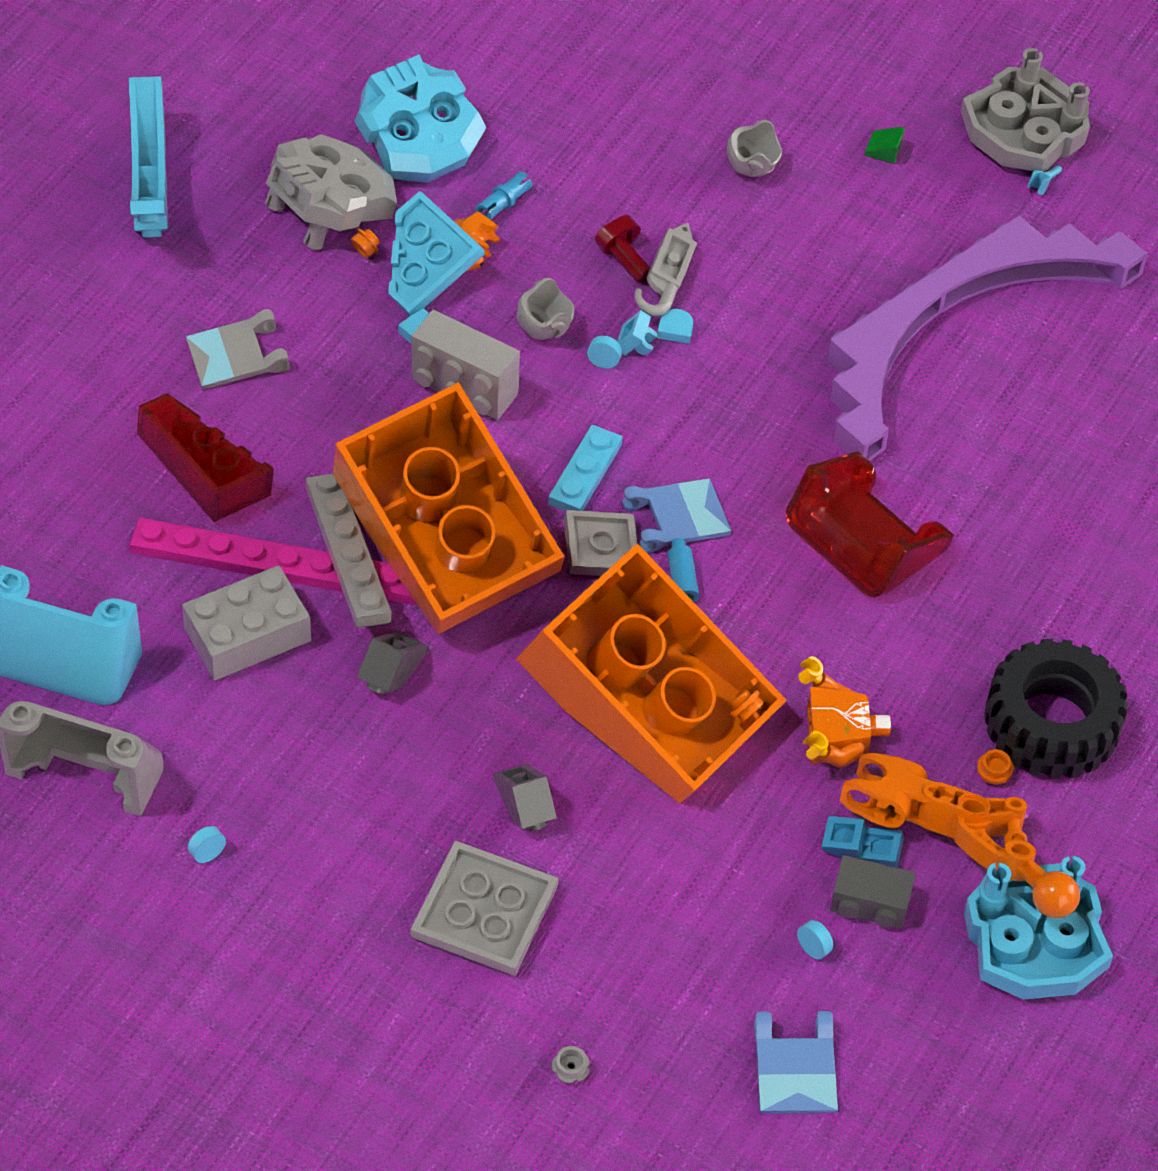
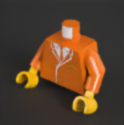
(837, 719)

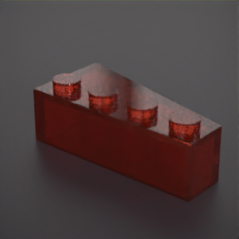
(201, 459)

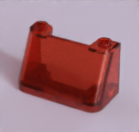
(857, 531)

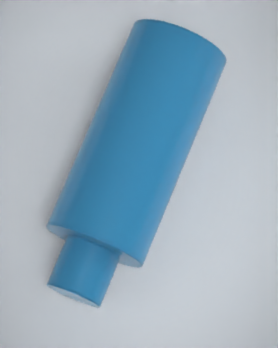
(683, 568)

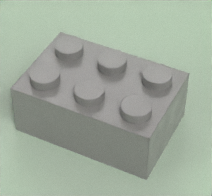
(455, 353)
(246, 622)

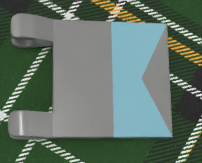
(234, 352)

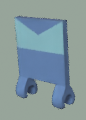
(680, 511)
(796, 1072)

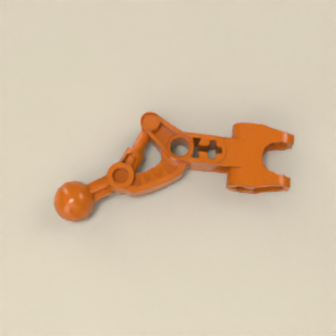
(967, 817)

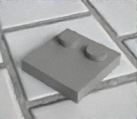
(597, 540)

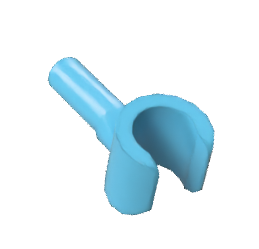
(1041, 179)

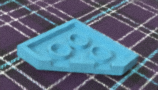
(427, 254)

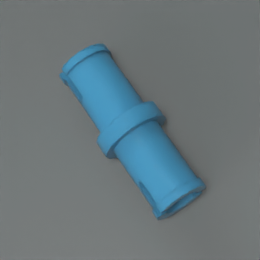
(504, 195)

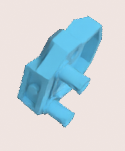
(431, 142)
(1041, 957)

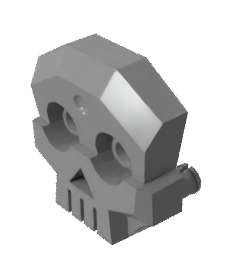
(1027, 116)
(329, 186)

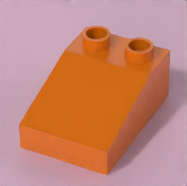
(445, 508)
(649, 675)

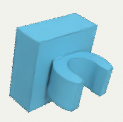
(636, 333)

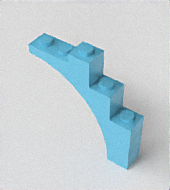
(148, 144)

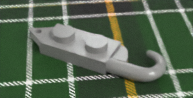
(668, 269)

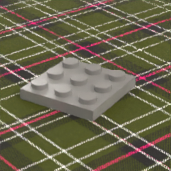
(484, 908)

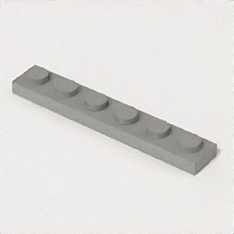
(348, 552)

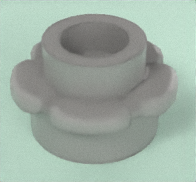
(574, 1056)

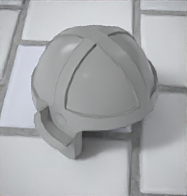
(754, 149)
(544, 311)

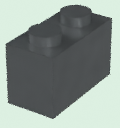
(872, 892)

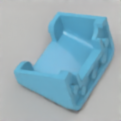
(66, 649)

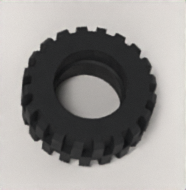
(1063, 672)

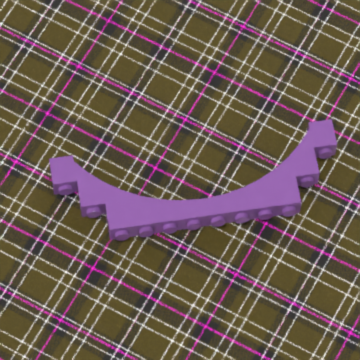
(1003, 258)

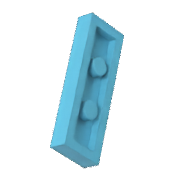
(585, 469)

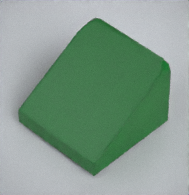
(885, 144)

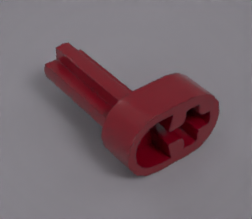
(616, 240)

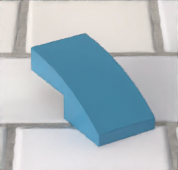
(855, 840)

